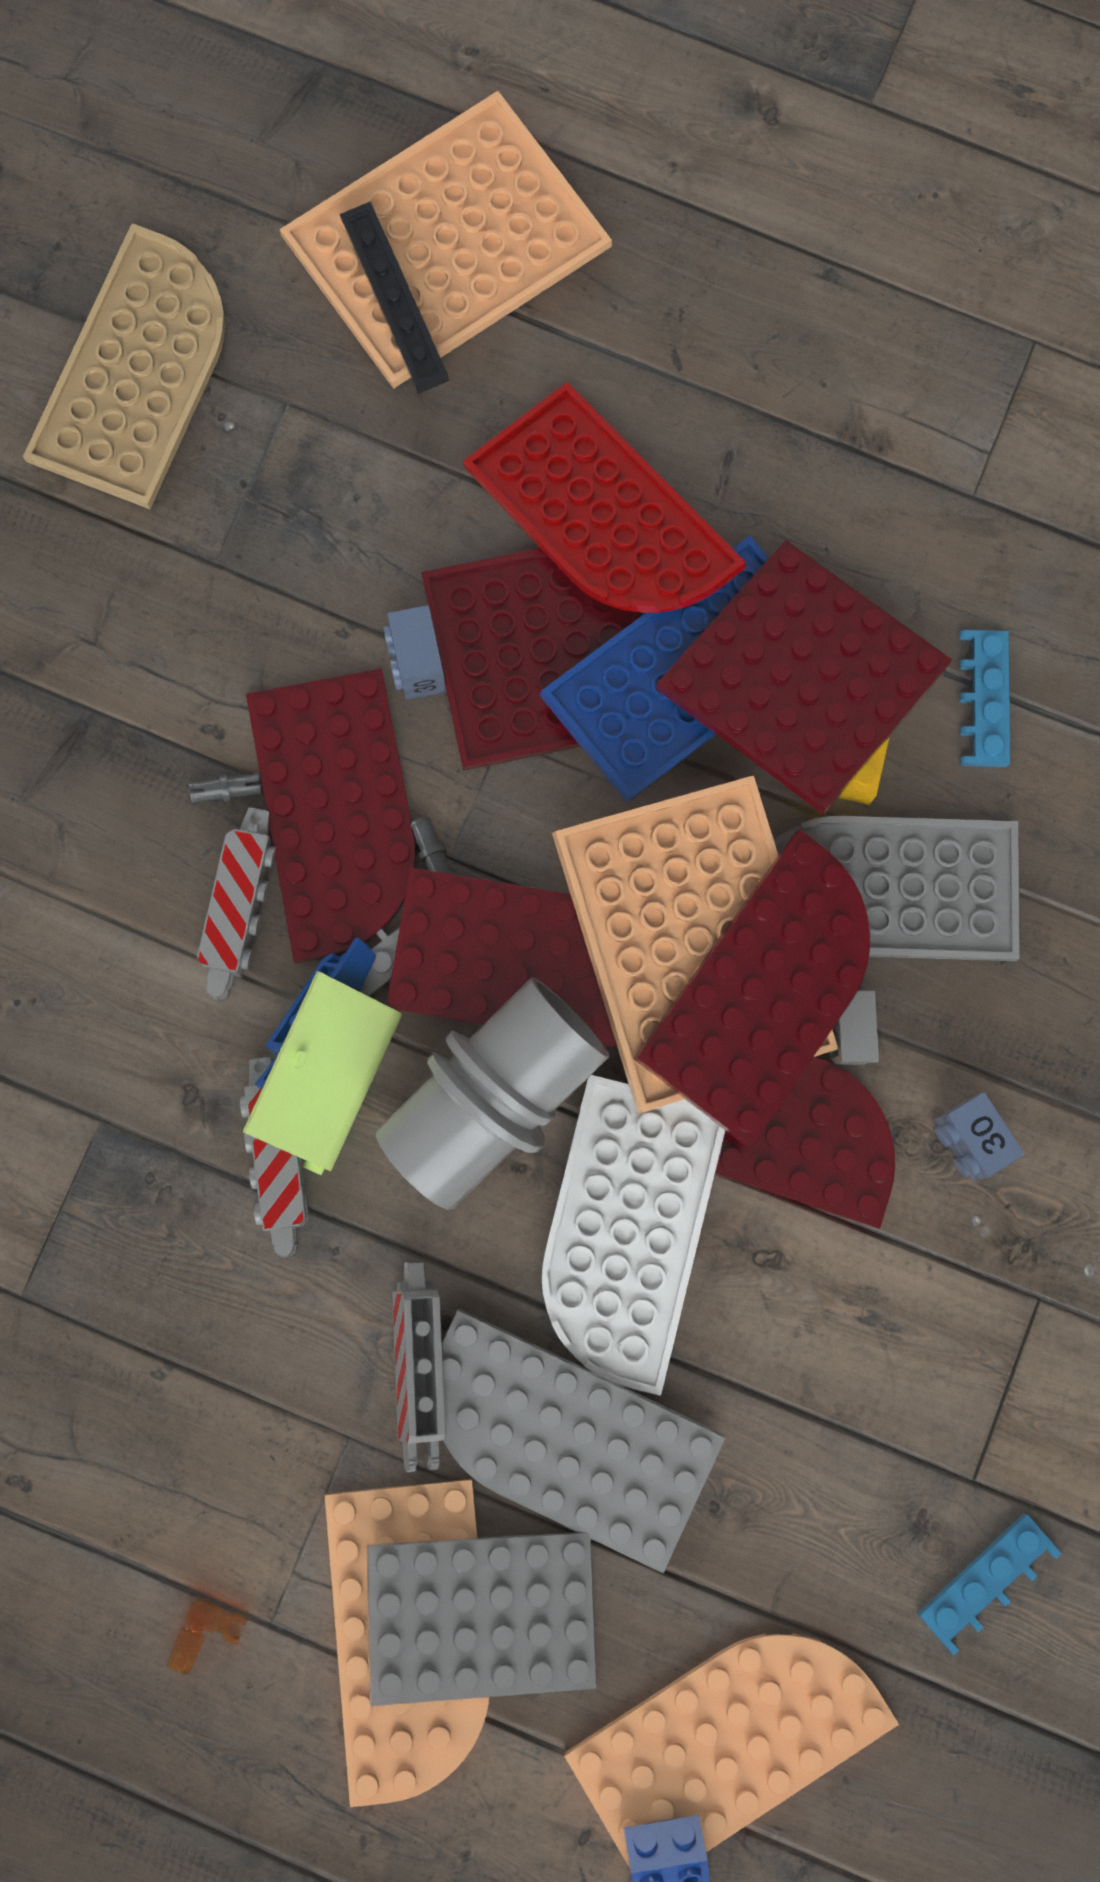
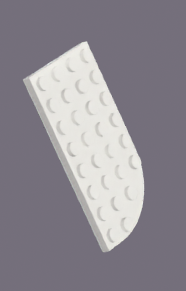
(628, 1232)

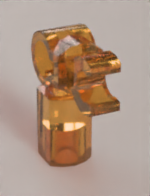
(201, 1616)

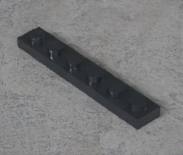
(394, 297)

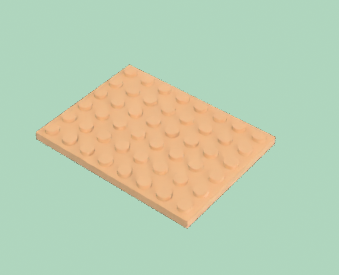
(472, 223)
(655, 900)

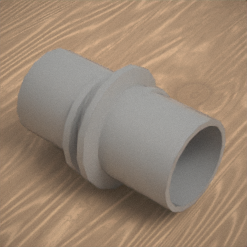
(491, 1094)

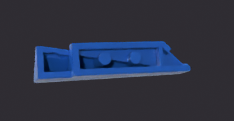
(348, 969)

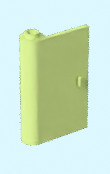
(323, 1072)

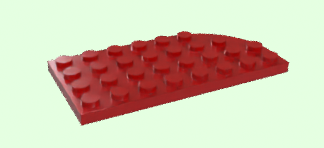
(601, 509)

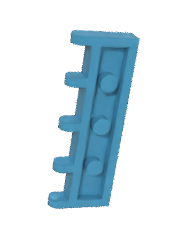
(989, 698)
(986, 1579)

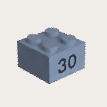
(417, 659)
(977, 1138)

